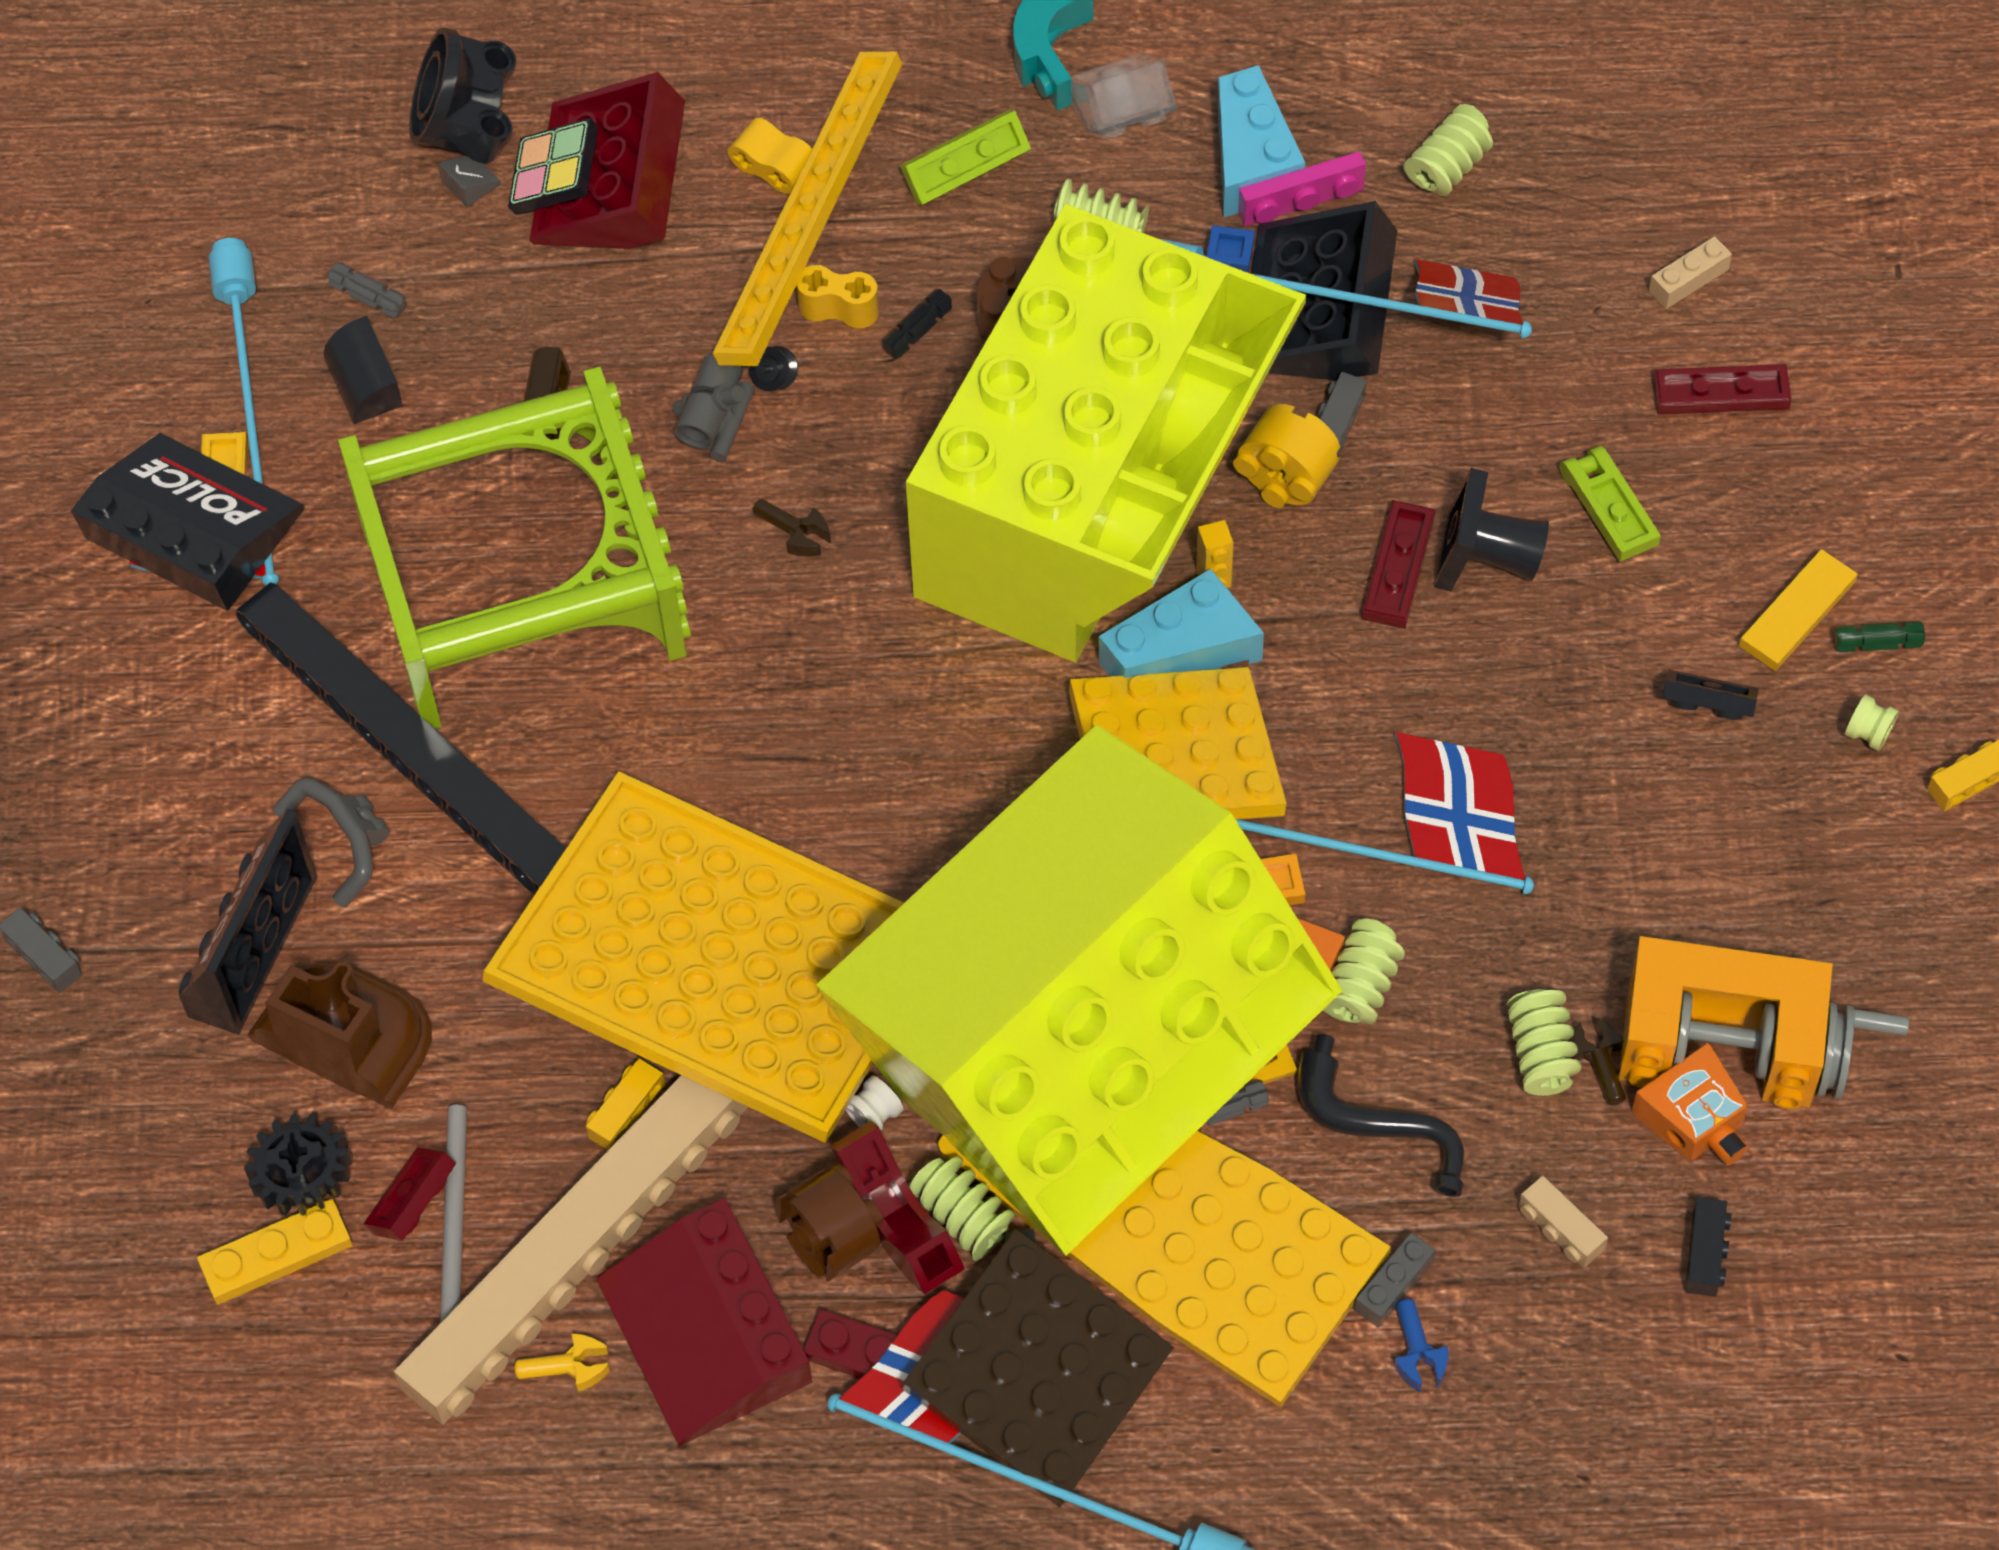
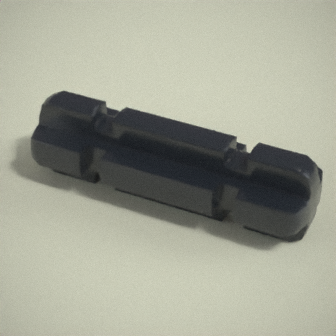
(917, 323)

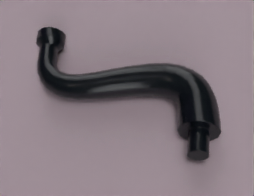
(1317, 1095)

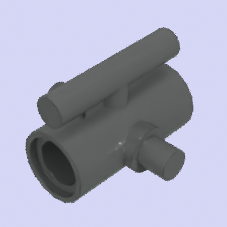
(713, 408)

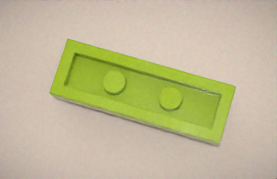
(965, 157)

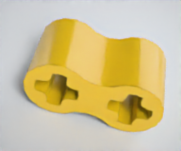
(769, 154)
(837, 296)

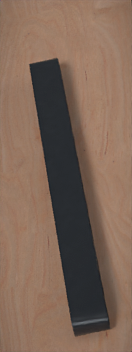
(401, 736)

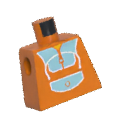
(1695, 1108)

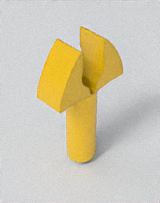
(568, 1363)

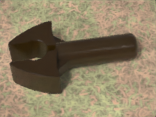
(798, 543)
(1600, 1058)

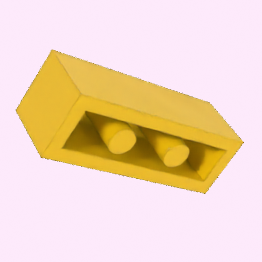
(1215, 551)
(1965, 777)
(625, 1103)

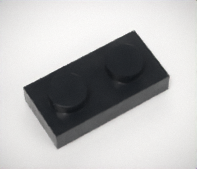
(1728, 698)

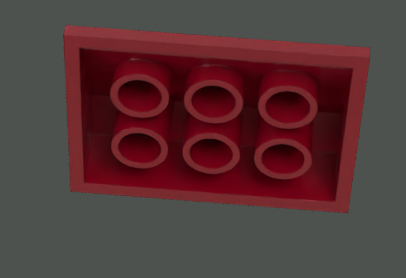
(629, 171)
(704, 1324)

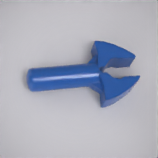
(1418, 1348)

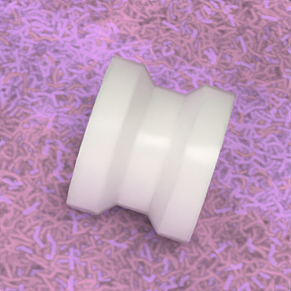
(874, 1103)

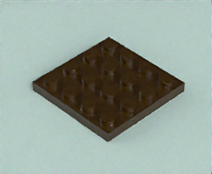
(1037, 1366)

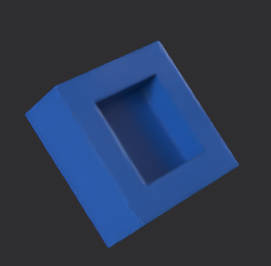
(1231, 246)

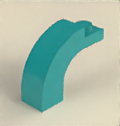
(1034, 32)

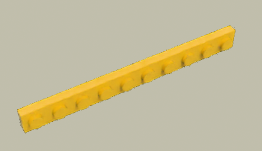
(807, 210)

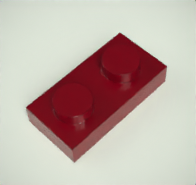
(410, 1194)
(846, 1344)

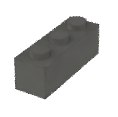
(1343, 405)
(40, 949)
(1394, 1280)

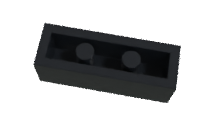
(1707, 1247)

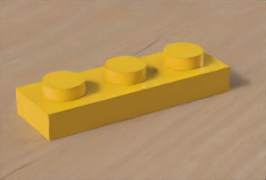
(274, 1252)

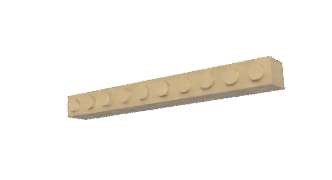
(565, 1248)

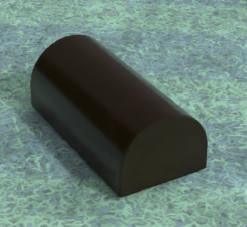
(547, 375)

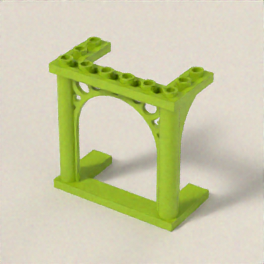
(633, 596)

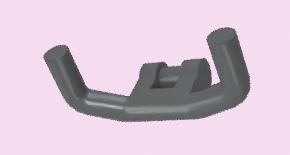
(354, 818)

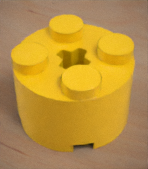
(1288, 456)

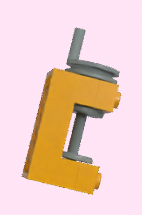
(1744, 1002)

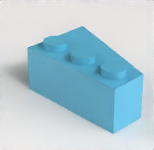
(1251, 135)
(1184, 631)

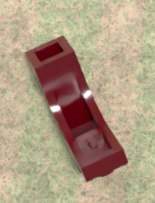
(908, 1232)

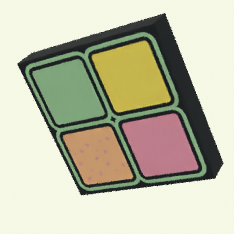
(553, 166)

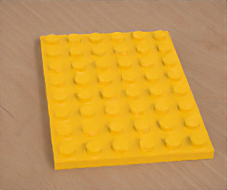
(699, 953)

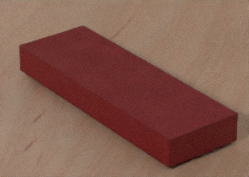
(1722, 389)
(1398, 564)

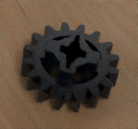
(302, 1163)

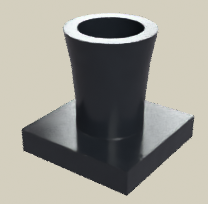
(1487, 536)

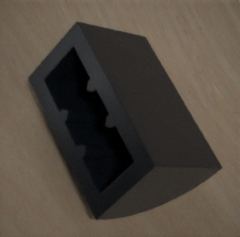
(361, 371)

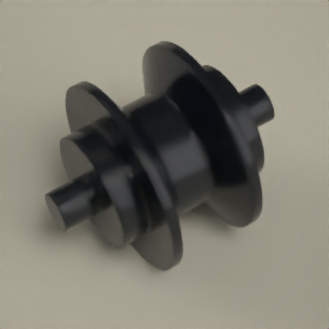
(775, 370)

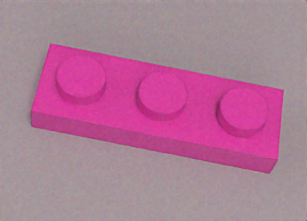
(1301, 189)

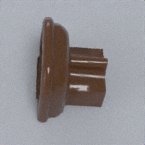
(347, 1029)

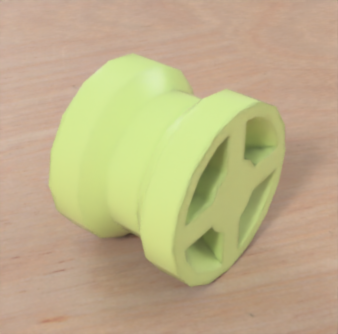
(1872, 722)

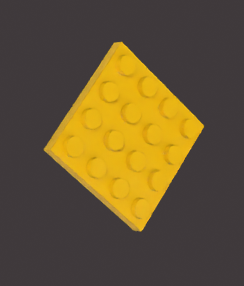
(1194, 726)

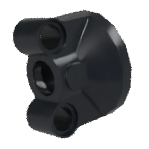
(461, 96)

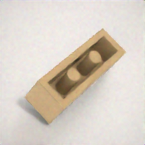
(1690, 272)
(1562, 1222)

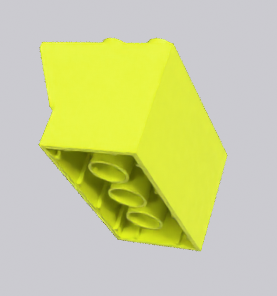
(1088, 430)
(1084, 984)

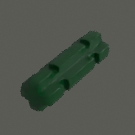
(1879, 636)

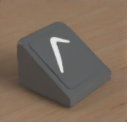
(467, 179)

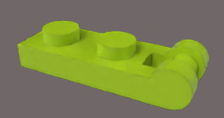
(1611, 503)

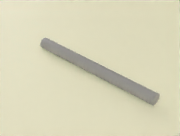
(453, 1211)

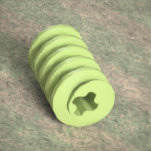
(1450, 151)
(1111, 211)
(1365, 971)
(1543, 1041)
(961, 1206)

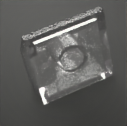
(1123, 95)

